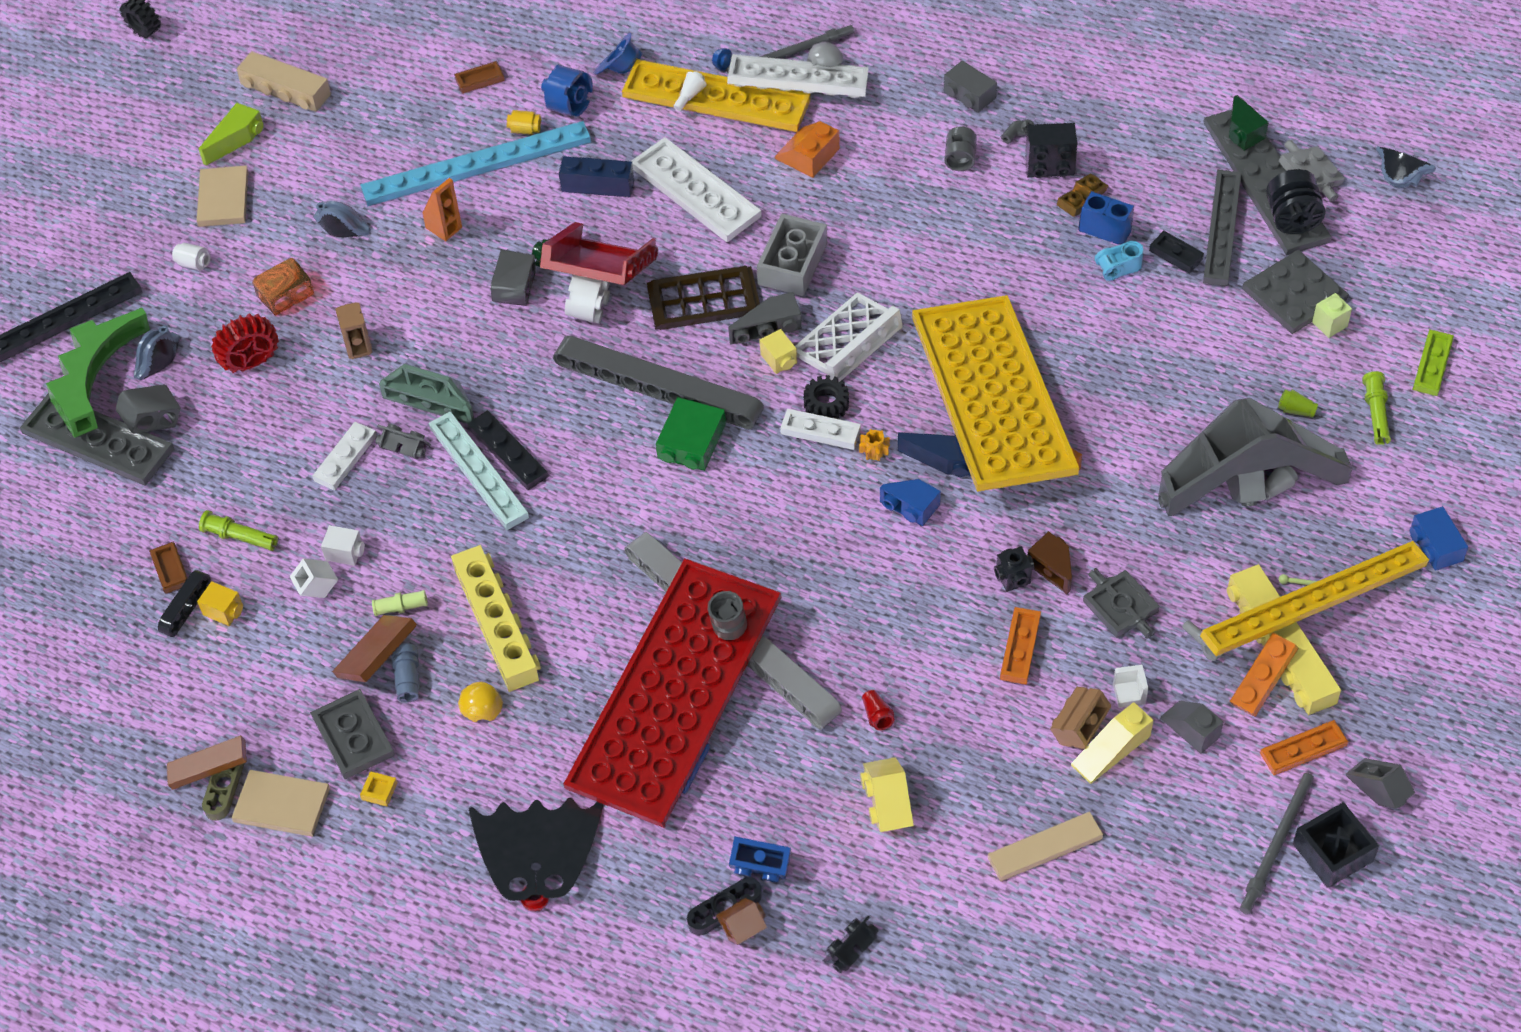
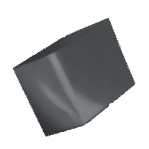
(511, 277)
(141, 406)

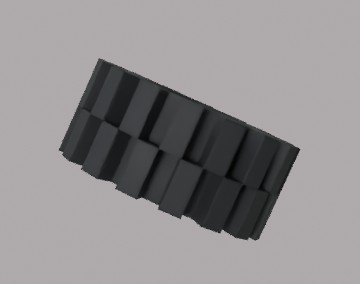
(140, 17)
(826, 387)

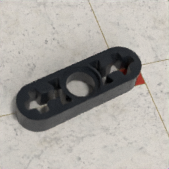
(183, 603)
(727, 894)

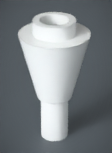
(692, 85)

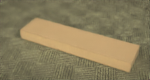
(1045, 846)

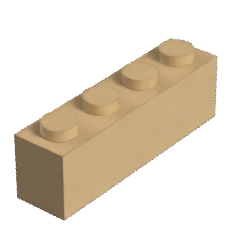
(283, 81)

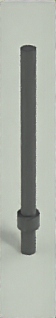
(830, 36)
(1257, 884)

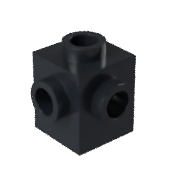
(1014, 568)

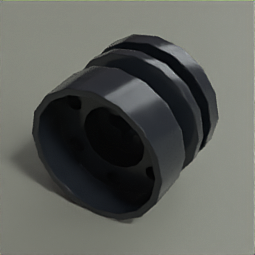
(1295, 201)

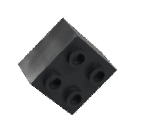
(1051, 150)
(1335, 844)

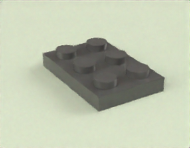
(352, 734)

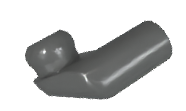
(1017, 128)

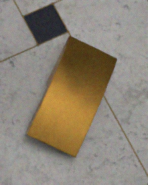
(1074, 200)

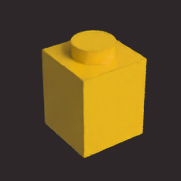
(220, 603)

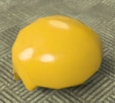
(480, 702)

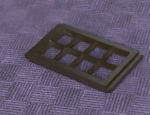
(658, 304)

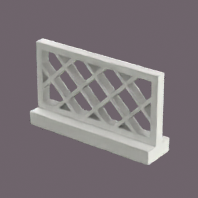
(860, 345)

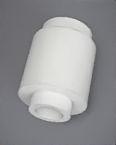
(191, 256)

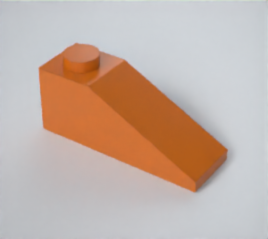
(442, 211)

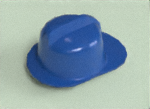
(621, 58)

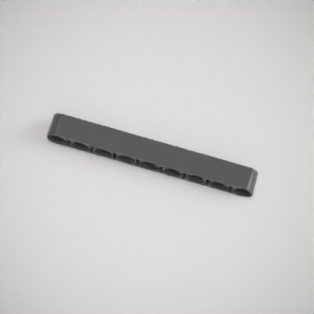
(655, 380)

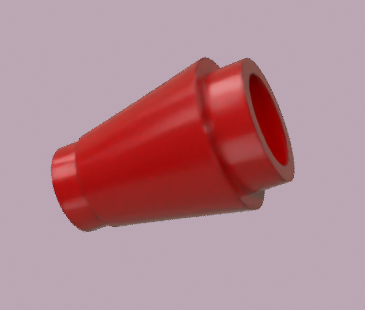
(877, 710)

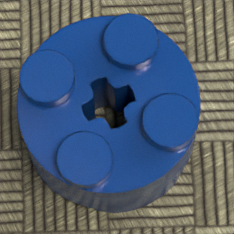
(567, 90)

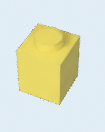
(778, 351)

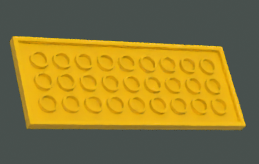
(994, 393)

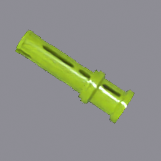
(1376, 398)
(228, 528)

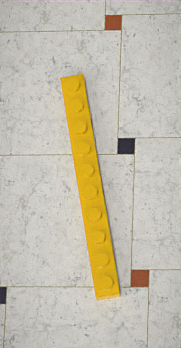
(1313, 598)

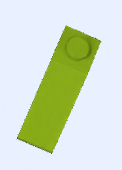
(233, 132)

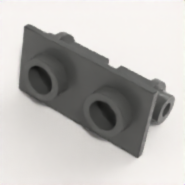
(411, 443)

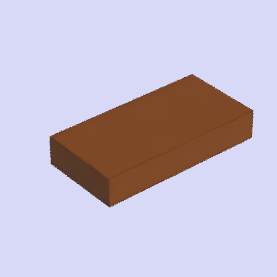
(479, 77)
(168, 567)

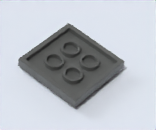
(1292, 290)

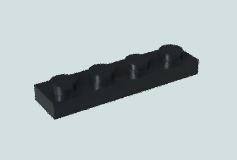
(507, 450)

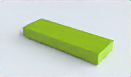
(1433, 362)

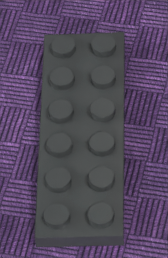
(108, 446)

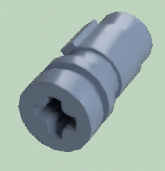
(406, 676)

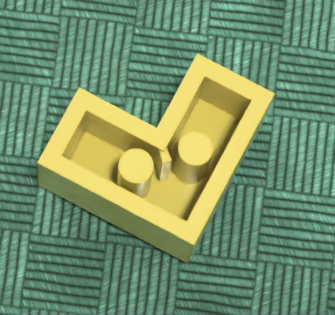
(887, 786)

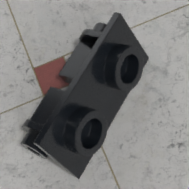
(857, 935)

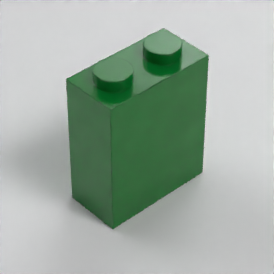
(690, 434)

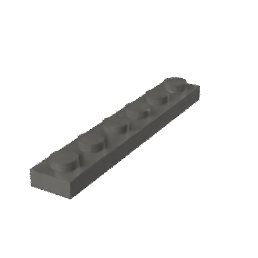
(1222, 228)

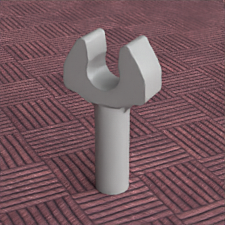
(1195, 632)

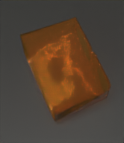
(278, 281)

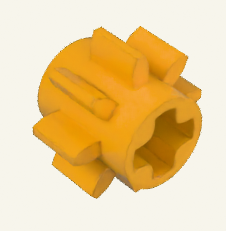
(874, 444)

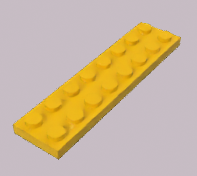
(765, 107)

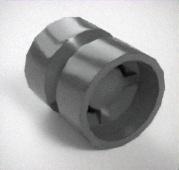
(960, 149)
(727, 615)

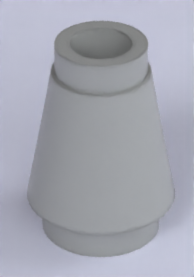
(1280, 481)

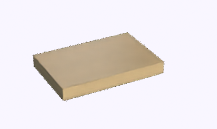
(222, 196)
(281, 803)

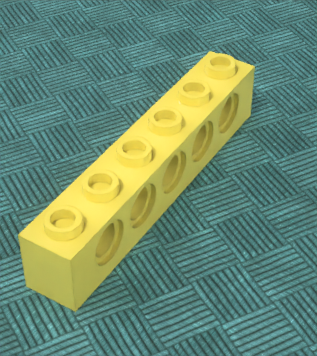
(514, 672)

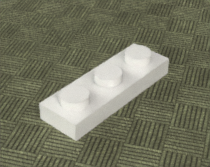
(820, 429)
(344, 456)

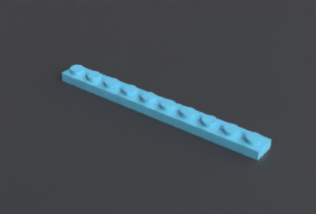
(475, 163)

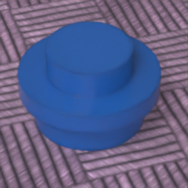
(722, 58)

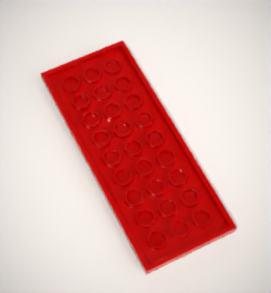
(669, 697)

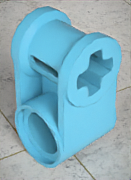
(1121, 260)

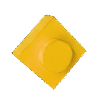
(378, 788)

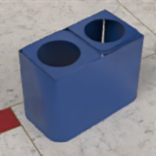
(1106, 218)

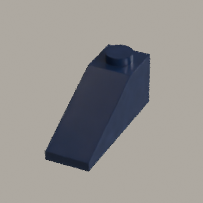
(936, 451)

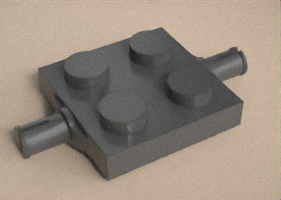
(1121, 603)

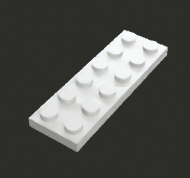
(797, 75)
(696, 189)

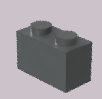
(970, 86)

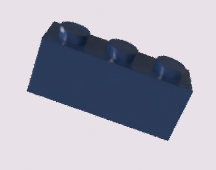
(596, 176)

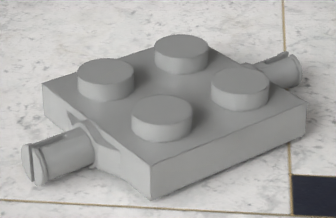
(1317, 163)

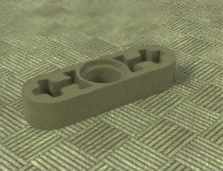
(226, 794)

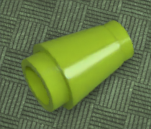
(1297, 404)

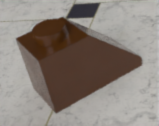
(1052, 561)

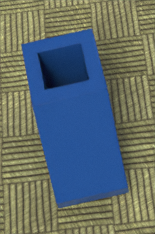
(912, 499)

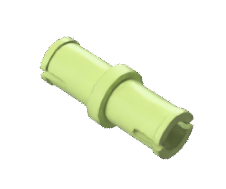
(399, 603)

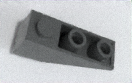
(766, 318)

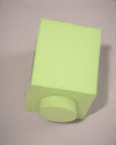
(1332, 315)

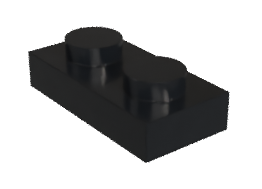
(1176, 252)

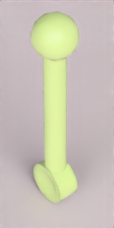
(1284, 579)

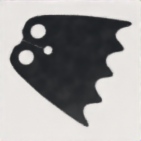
(553, 838)

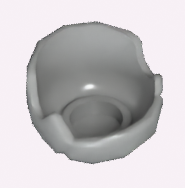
(825, 54)

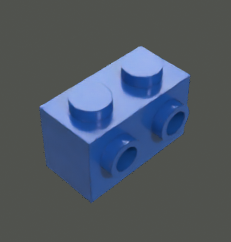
(760, 858)

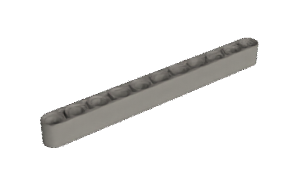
(767, 660)

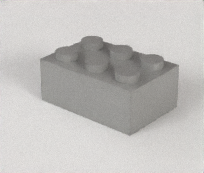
(792, 254)

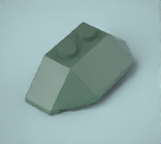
(427, 392)

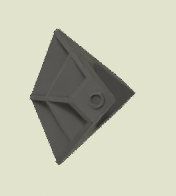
(1244, 441)

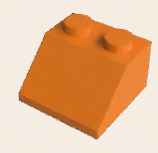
(810, 148)

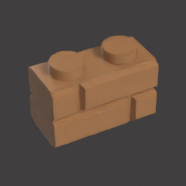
(354, 330)
(1080, 717)

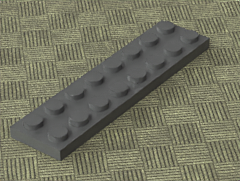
(1257, 169)

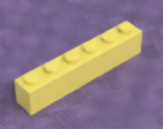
(1306, 672)

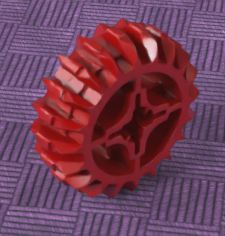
(245, 343)

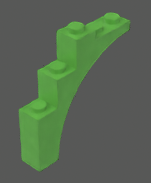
(80, 366)

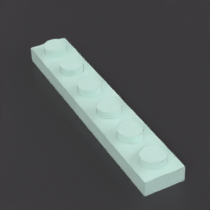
(478, 470)

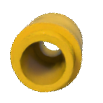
(524, 122)

